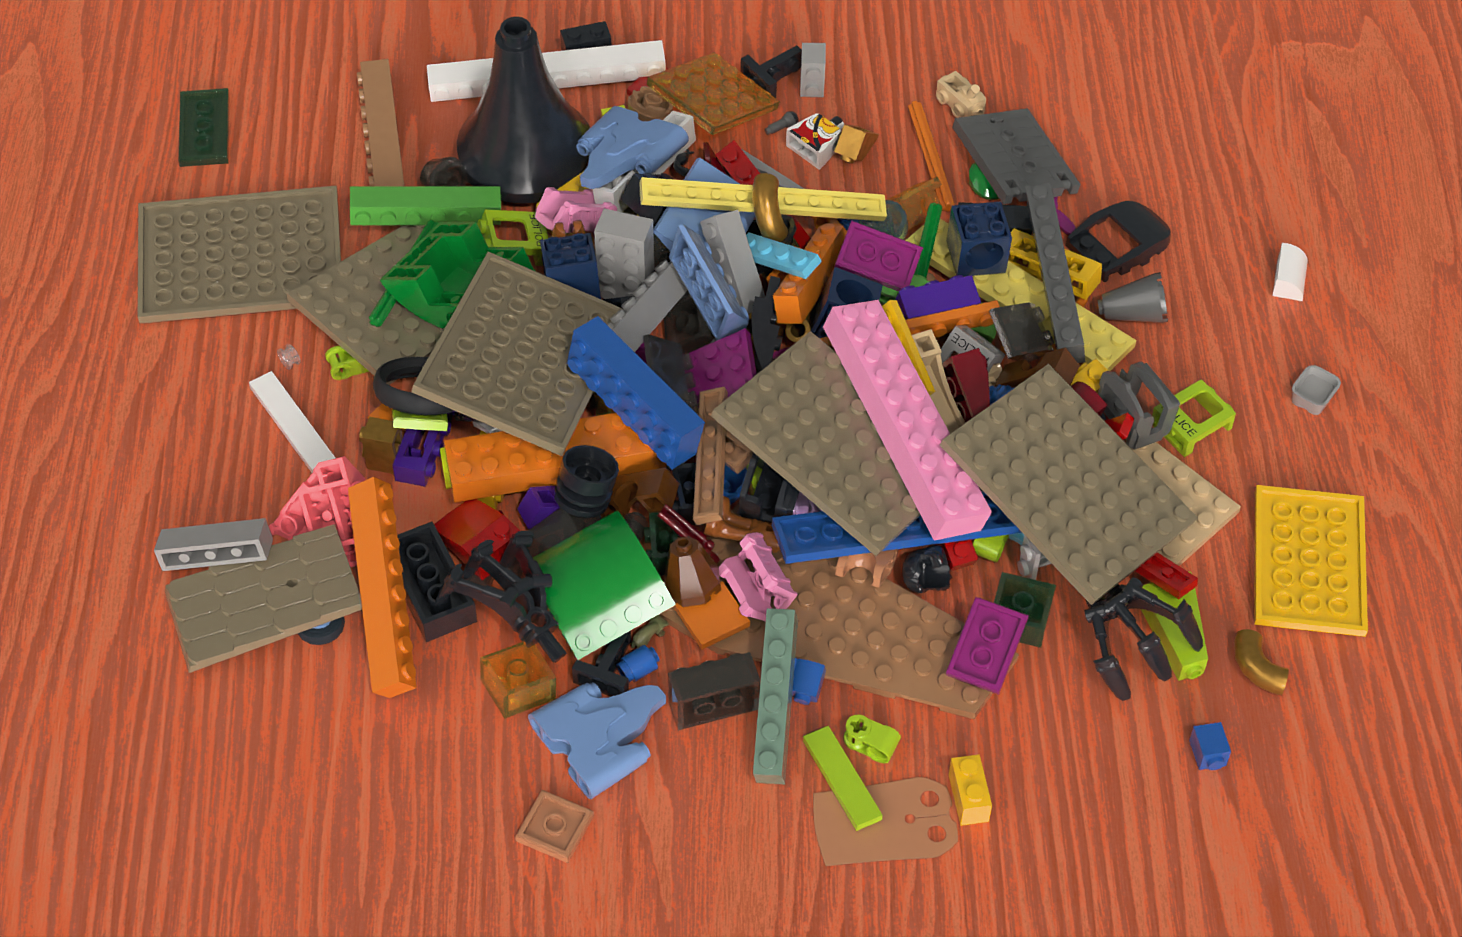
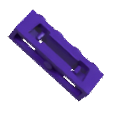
(410, 464)

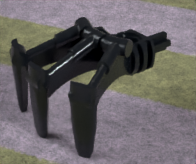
(522, 599)
(1116, 605)

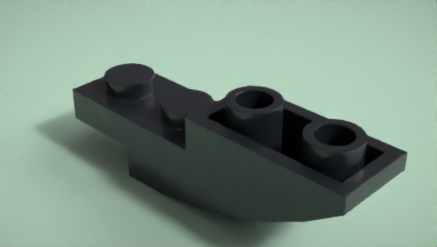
(763, 328)

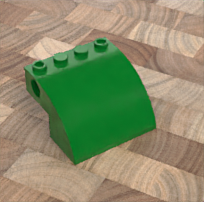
(440, 269)
(601, 585)

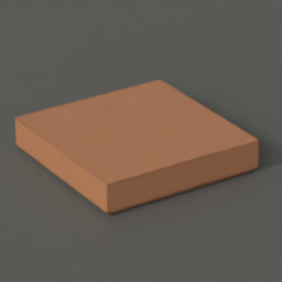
(554, 826)

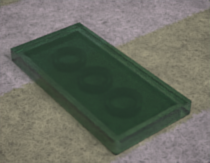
(204, 127)

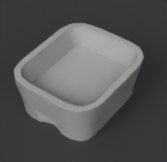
(1314, 389)

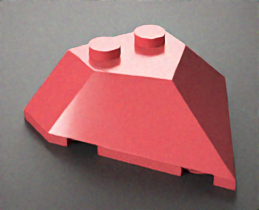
(321, 503)

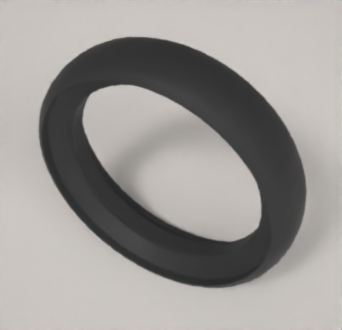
(399, 399)

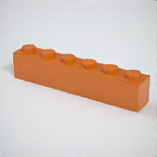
(798, 295)

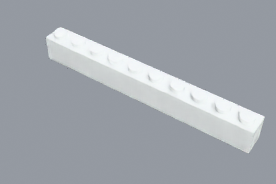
(566, 68)

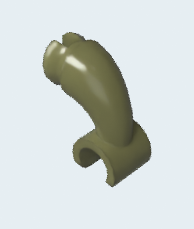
(644, 635)

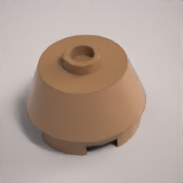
(649, 104)

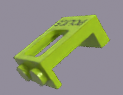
(534, 230)
(1187, 432)

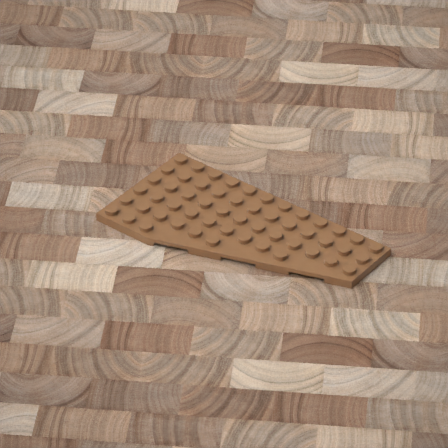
(861, 633)

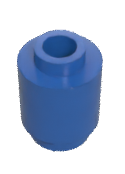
(638, 663)

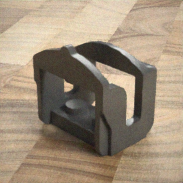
(1120, 396)

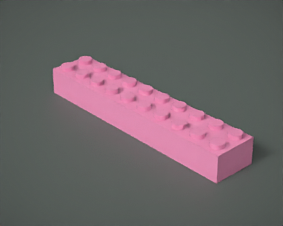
(905, 419)

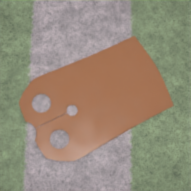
(892, 836)

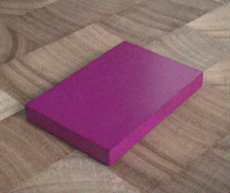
(878, 256)
(987, 645)

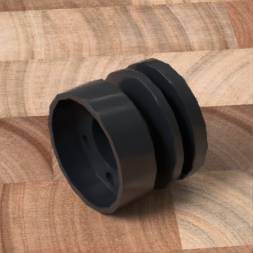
(586, 481)

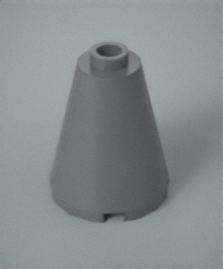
(1136, 301)

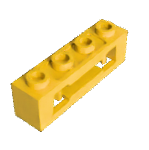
(1080, 268)

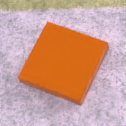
(713, 620)

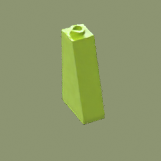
(1181, 656)

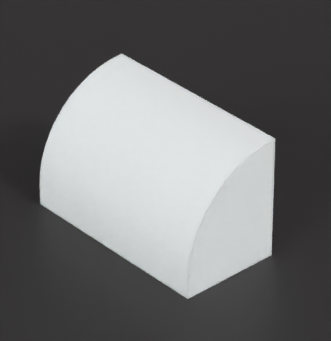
(1290, 273)

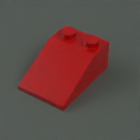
(471, 525)

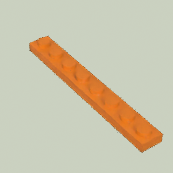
(944, 322)

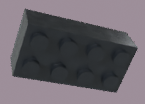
(424, 570)

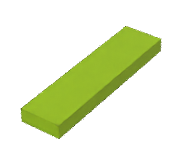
(842, 778)

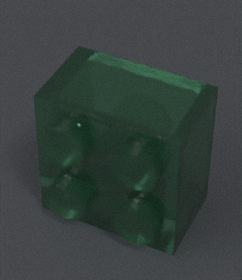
(1029, 598)

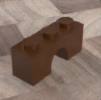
(1019, 371)
(649, 487)

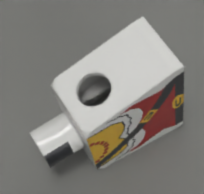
(815, 138)

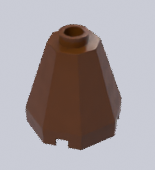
(691, 573)

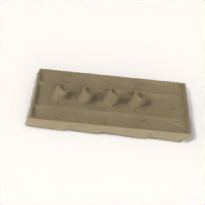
(262, 601)

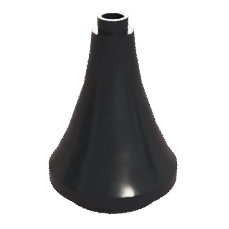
(523, 125)

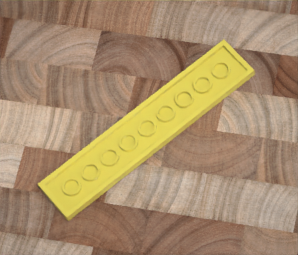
(1018, 287)

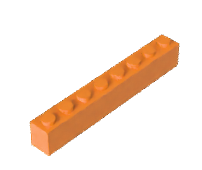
(382, 588)

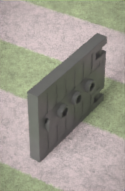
(1014, 153)

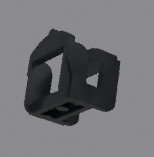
(772, 496)

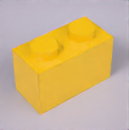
(970, 789)

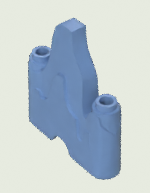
(625, 143)
(597, 732)

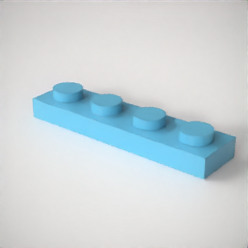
(782, 256)

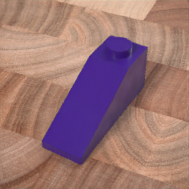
(537, 505)

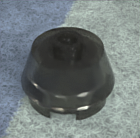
(444, 172)

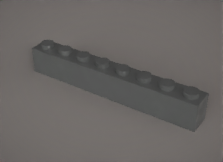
(1054, 270)

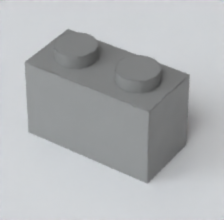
(812, 69)

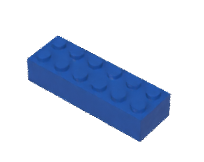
(635, 392)

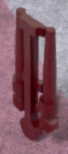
(685, 529)

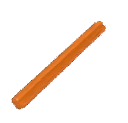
(931, 154)

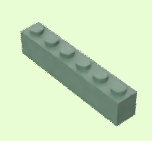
(775, 696)

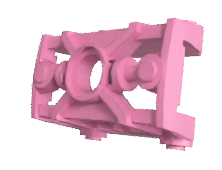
(570, 206)
(757, 587)

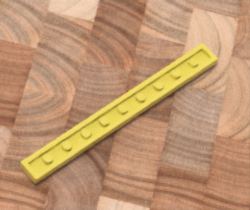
(739, 197)

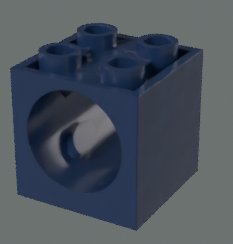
(979, 239)
(572, 262)
(840, 290)

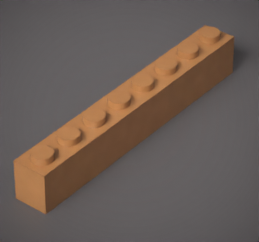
(381, 124)

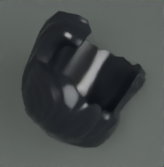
(927, 570)

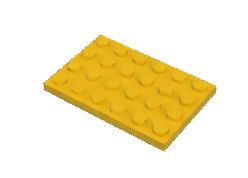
(1310, 561)

